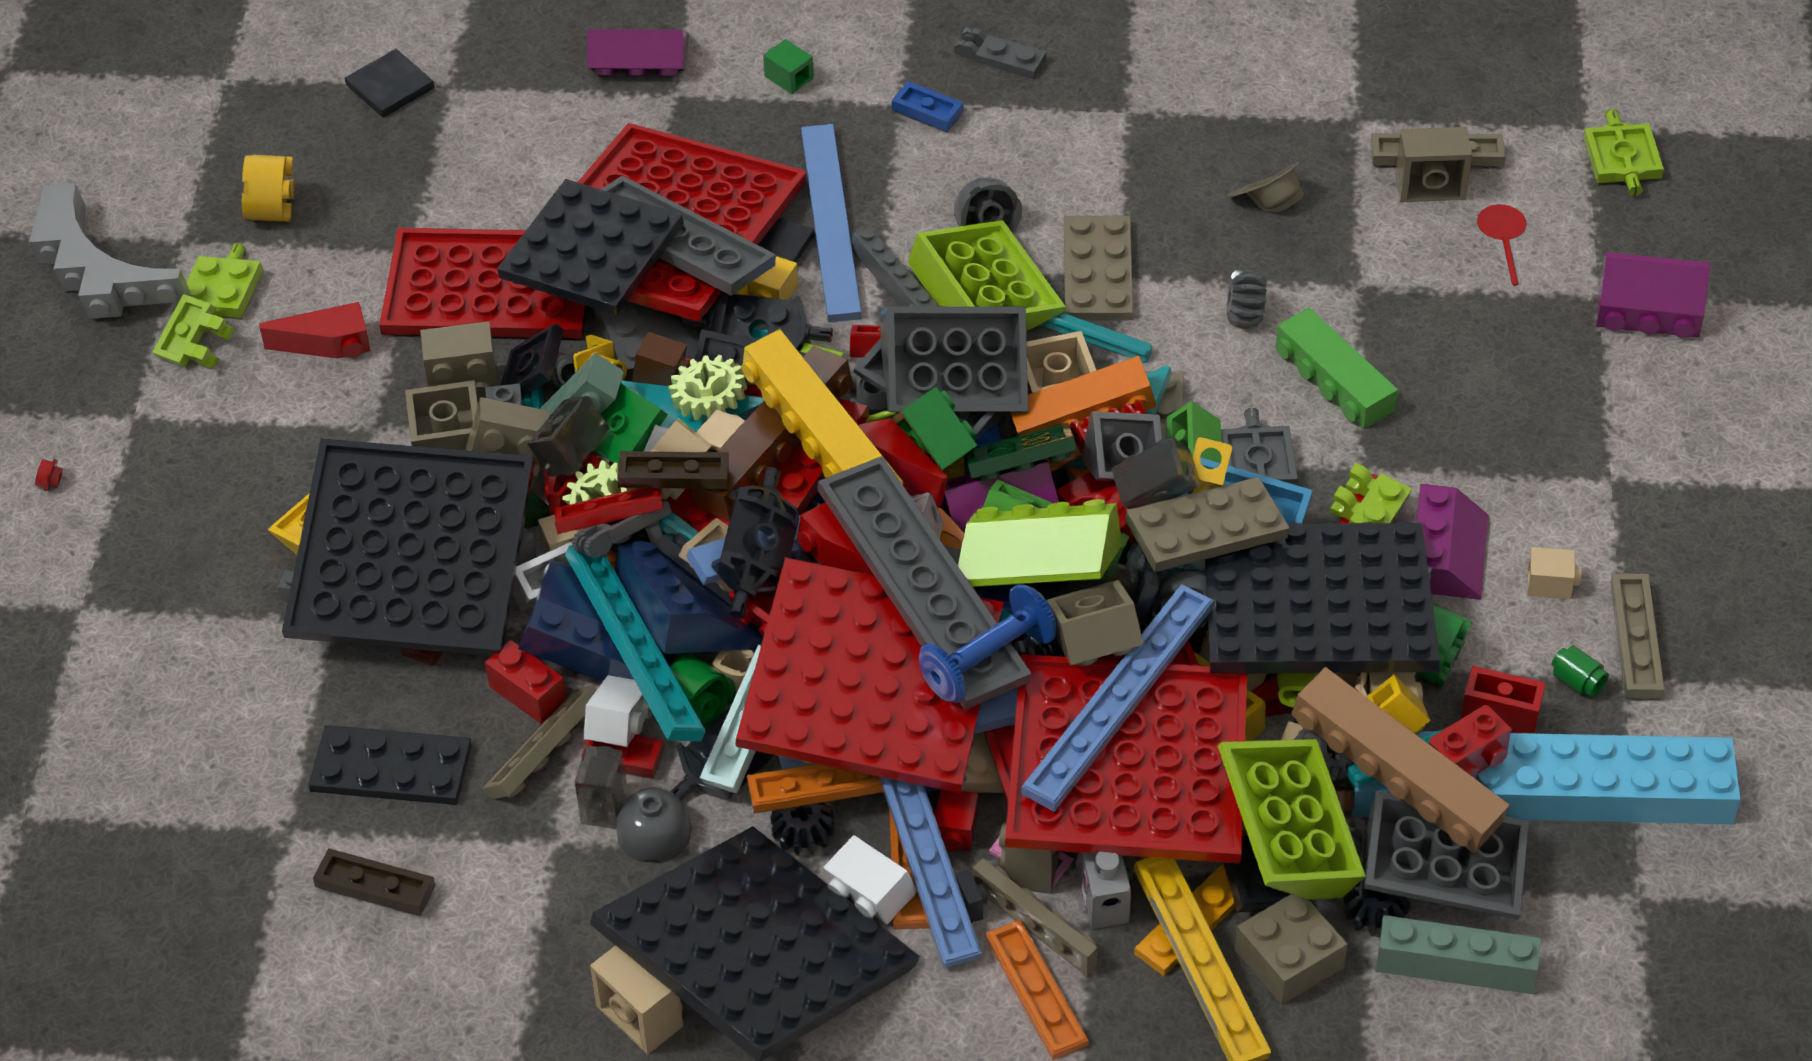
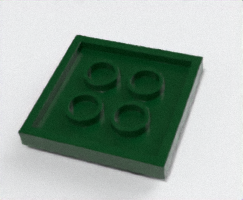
(1021, 452)

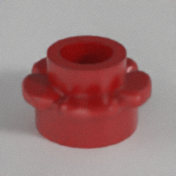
(48, 474)

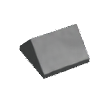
(1115, 437)

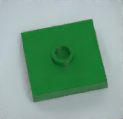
(630, 423)

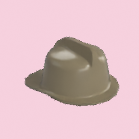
(1275, 192)

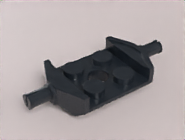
(739, 314)
(744, 561)
(695, 756)

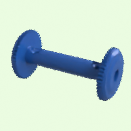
(1029, 615)

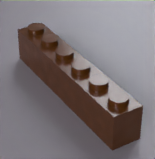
(764, 439)

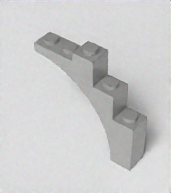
(102, 281)

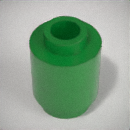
(1579, 671)

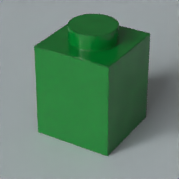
(788, 66)

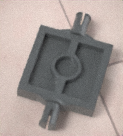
(1262, 449)

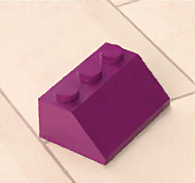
(636, 51)
(1652, 295)
(968, 494)
(1453, 540)

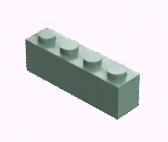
(1458, 954)

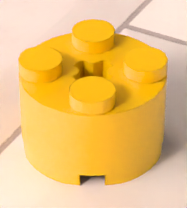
(267, 188)

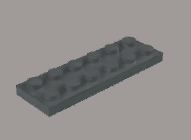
(702, 245)

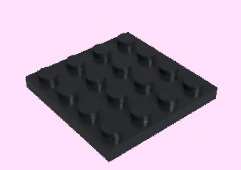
(591, 246)

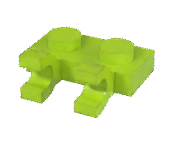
(184, 331)
(1382, 498)

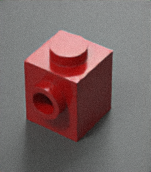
(957, 819)

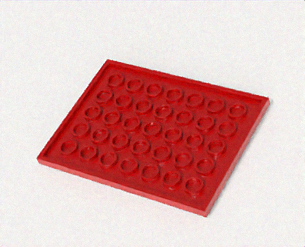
(714, 182)

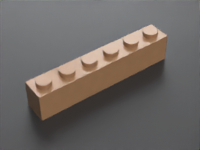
(1399, 760)

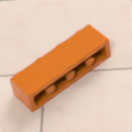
(1087, 393)

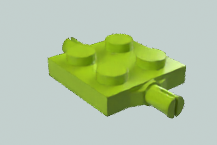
(1623, 152)
(225, 281)

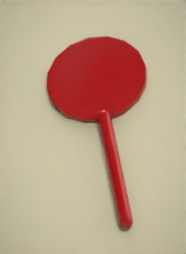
(1503, 223)

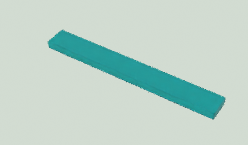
(636, 647)

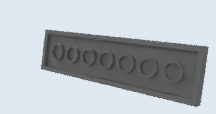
(918, 573)

